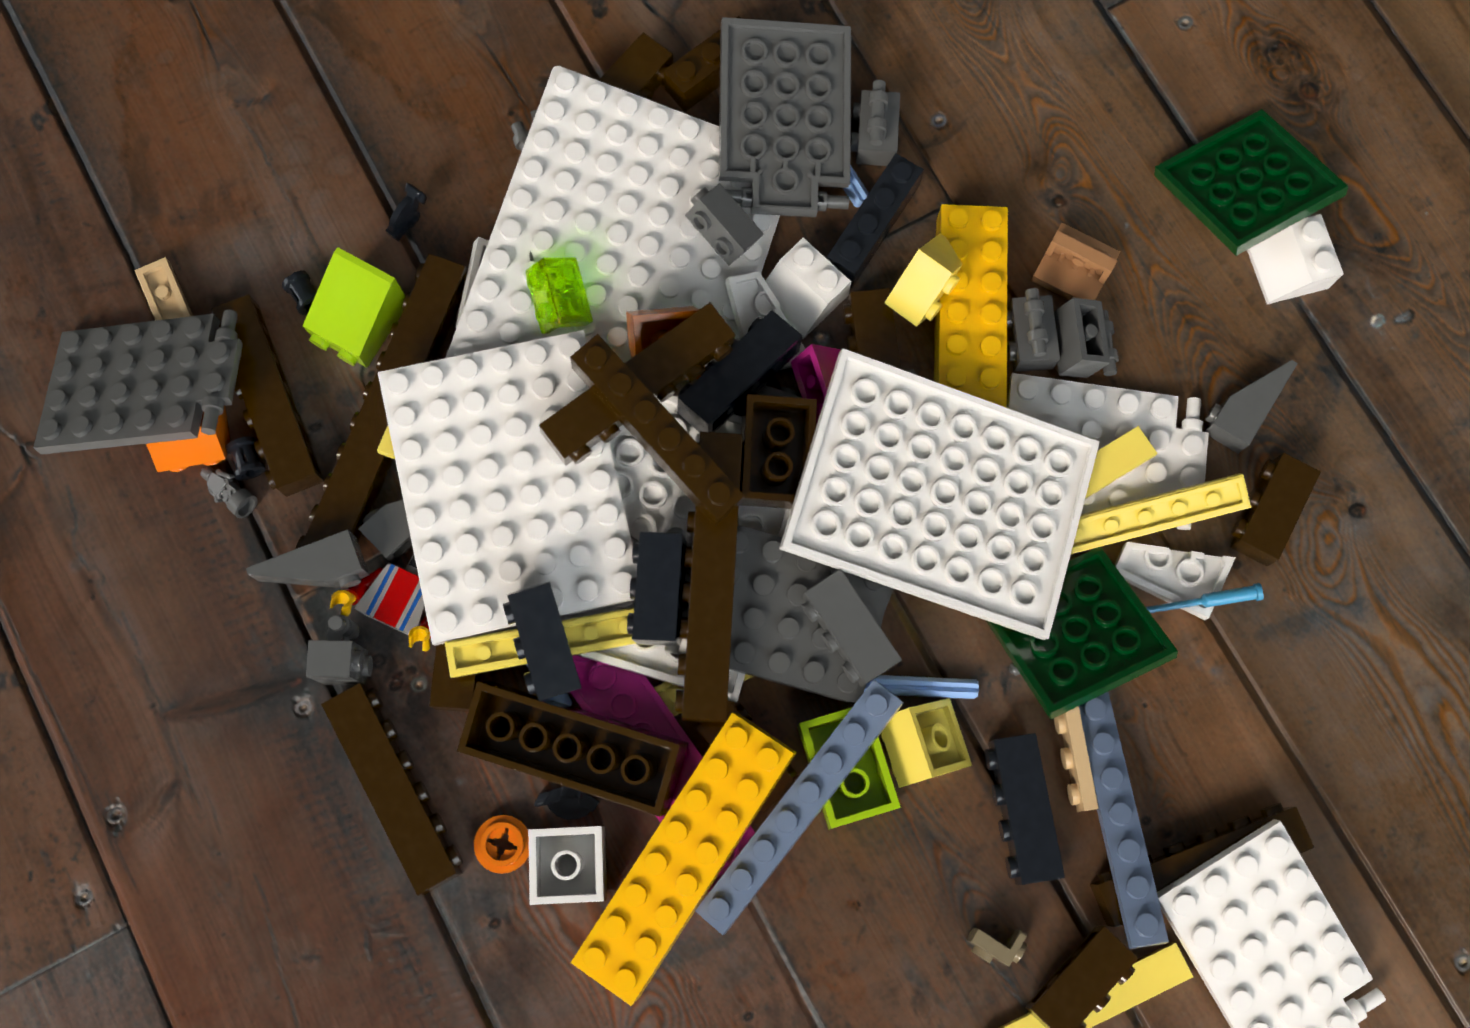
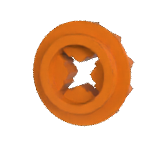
(488, 853)

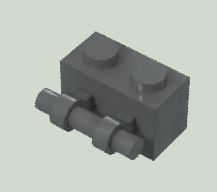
(877, 125)
(1032, 332)
(1085, 339)
(339, 658)

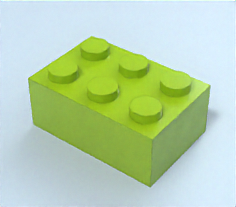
(868, 786)

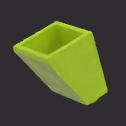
(353, 309)

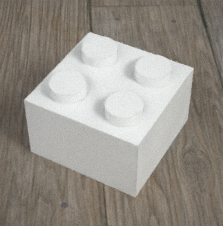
(567, 865)

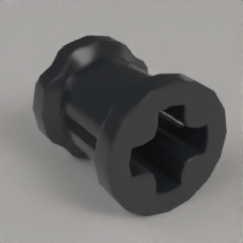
(301, 290)
(237, 449)

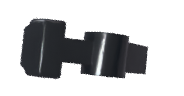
(406, 212)
(567, 802)

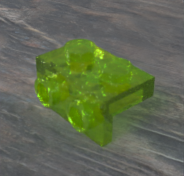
(558, 294)

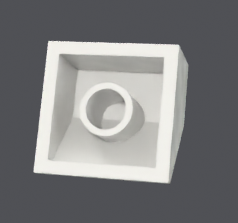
(1296, 261)
(807, 286)

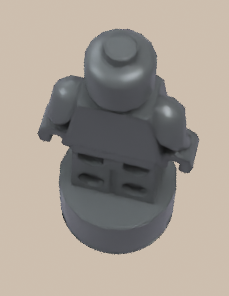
(222, 488)

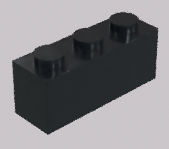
(657, 588)
(542, 641)

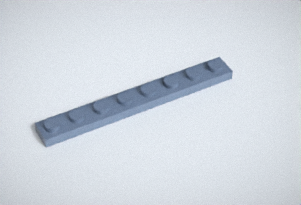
(799, 807)
(1121, 827)

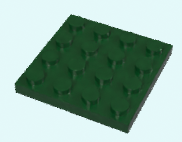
(1250, 181)
(1095, 642)

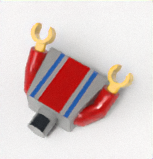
(391, 598)

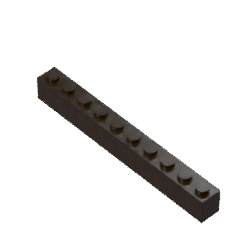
(414, 340)

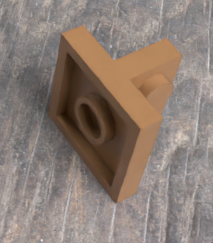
(1075, 264)

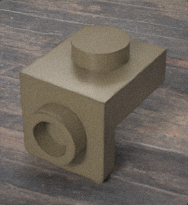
(989, 948)

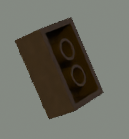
(774, 448)

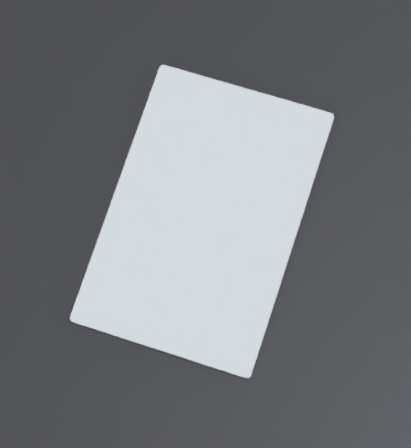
(612, 187)

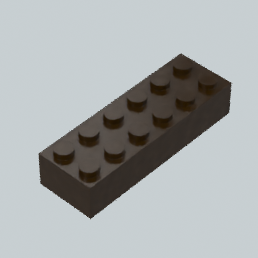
(573, 747)

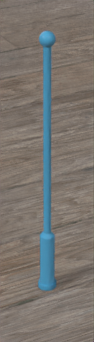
(1215, 598)

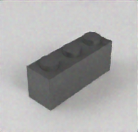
(849, 629)

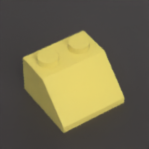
(925, 281)
(925, 742)

